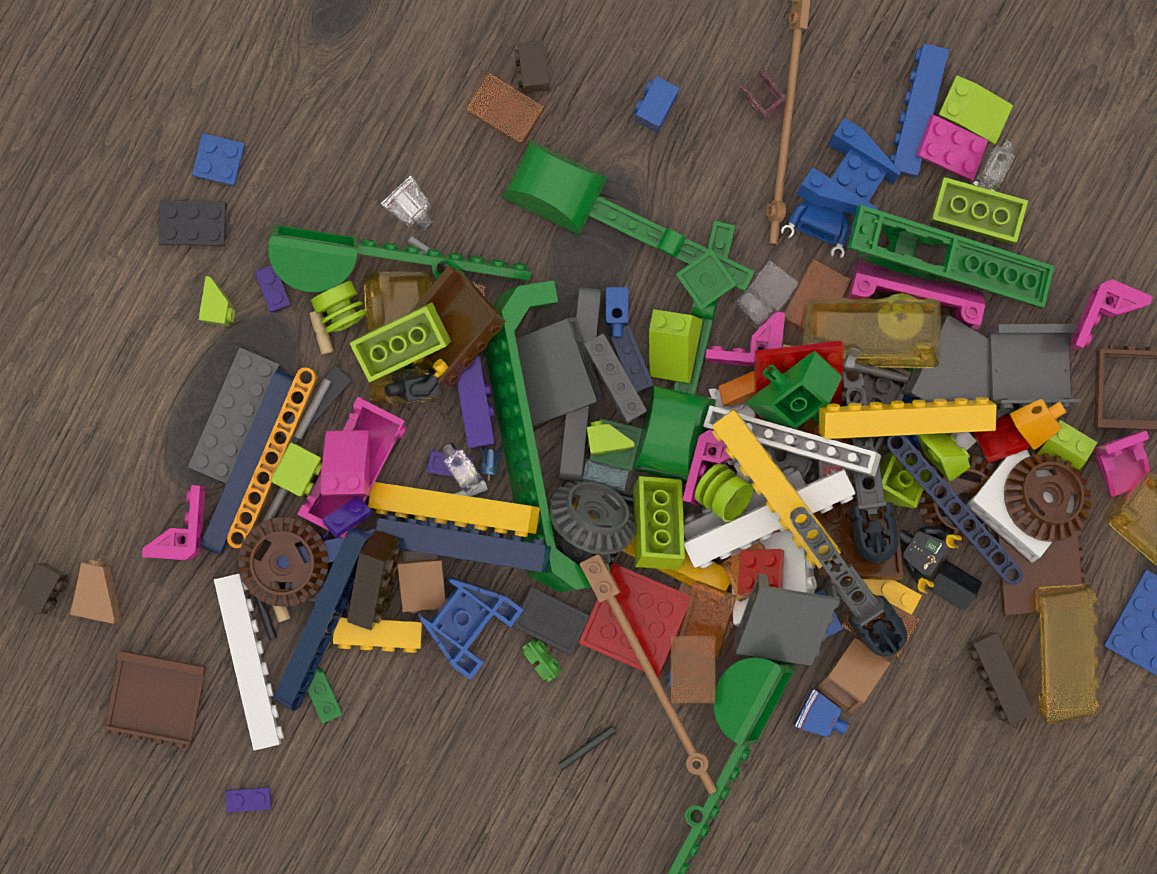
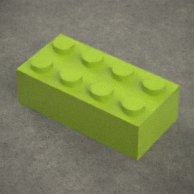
(978, 211)
(400, 342)
(658, 523)

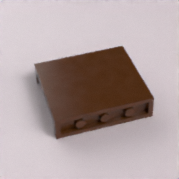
(467, 319)
(1055, 567)
(155, 698)

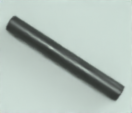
(587, 747)

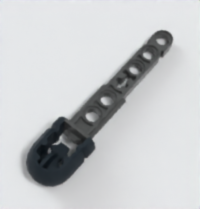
(871, 499)
(864, 608)

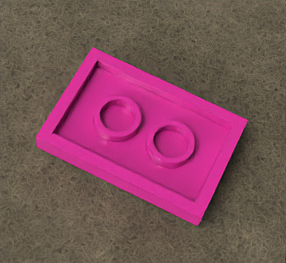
(951, 148)

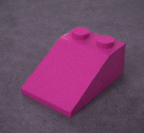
(346, 464)

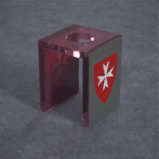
(775, 90)

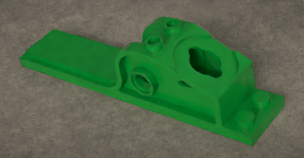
(963, 262)

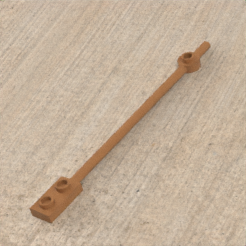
(777, 209)
(605, 589)

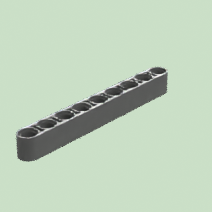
(577, 420)

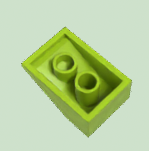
(975, 109)
(673, 345)

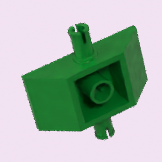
(797, 392)

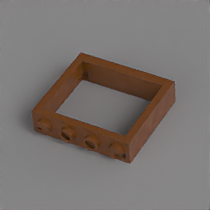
(1128, 352)

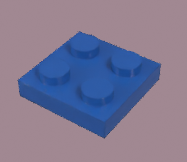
(218, 159)

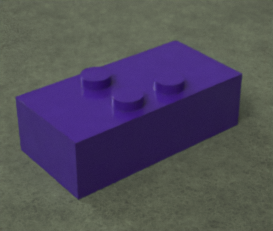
(475, 406)

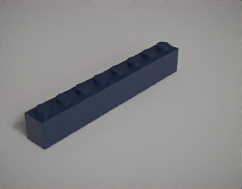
(469, 545)

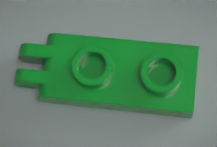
(323, 697)

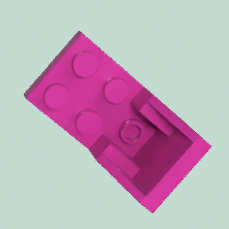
(1120, 299)
(766, 337)
(702, 462)
(1122, 462)
(170, 544)

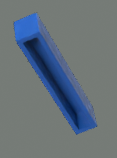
(920, 105)

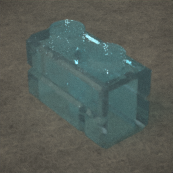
(606, 474)

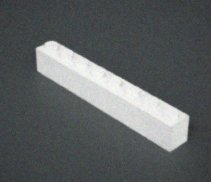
(805, 444)
(762, 522)
(248, 662)

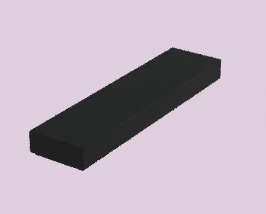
(338, 385)

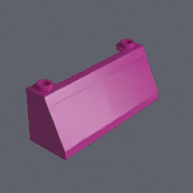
(967, 303)
(384, 432)

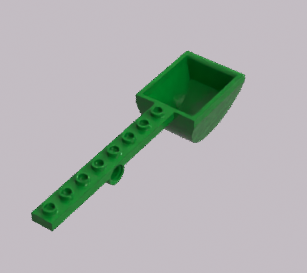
(570, 193)
(324, 260)
(678, 415)
(742, 708)

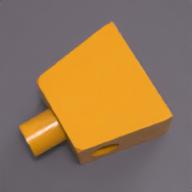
(1038, 421)

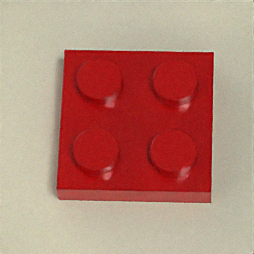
(1002, 442)
(763, 562)

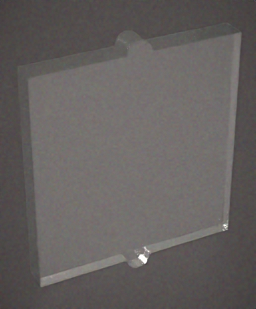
(774, 285)

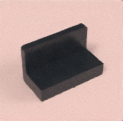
(955, 585)

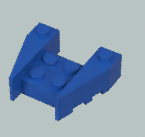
(855, 177)
(463, 618)

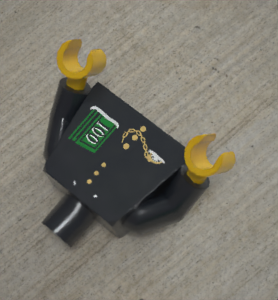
(416, 381)
(925, 552)

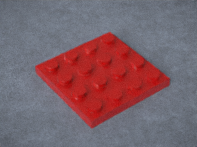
(787, 357)
(652, 612)

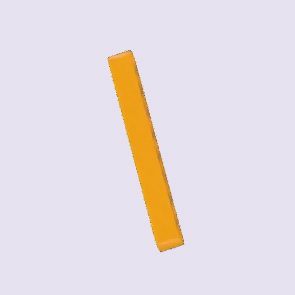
(272, 446)

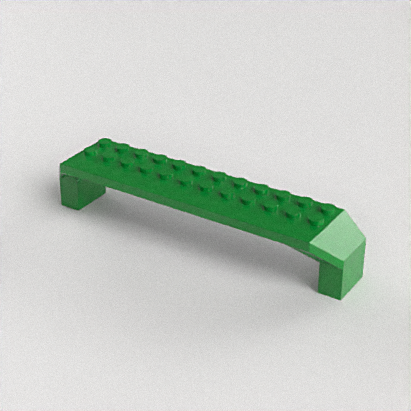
(518, 432)

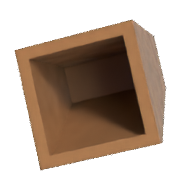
(421, 581)
(96, 593)
(852, 676)

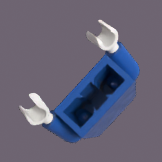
(820, 223)

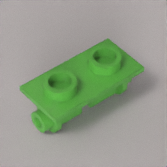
(548, 667)

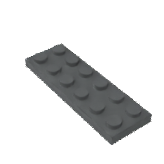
(233, 415)

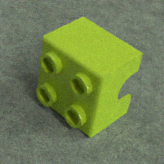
(297, 470)

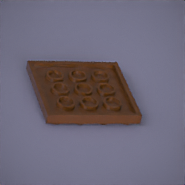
(839, 527)

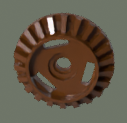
(1025, 485)
(931, 512)
(283, 534)

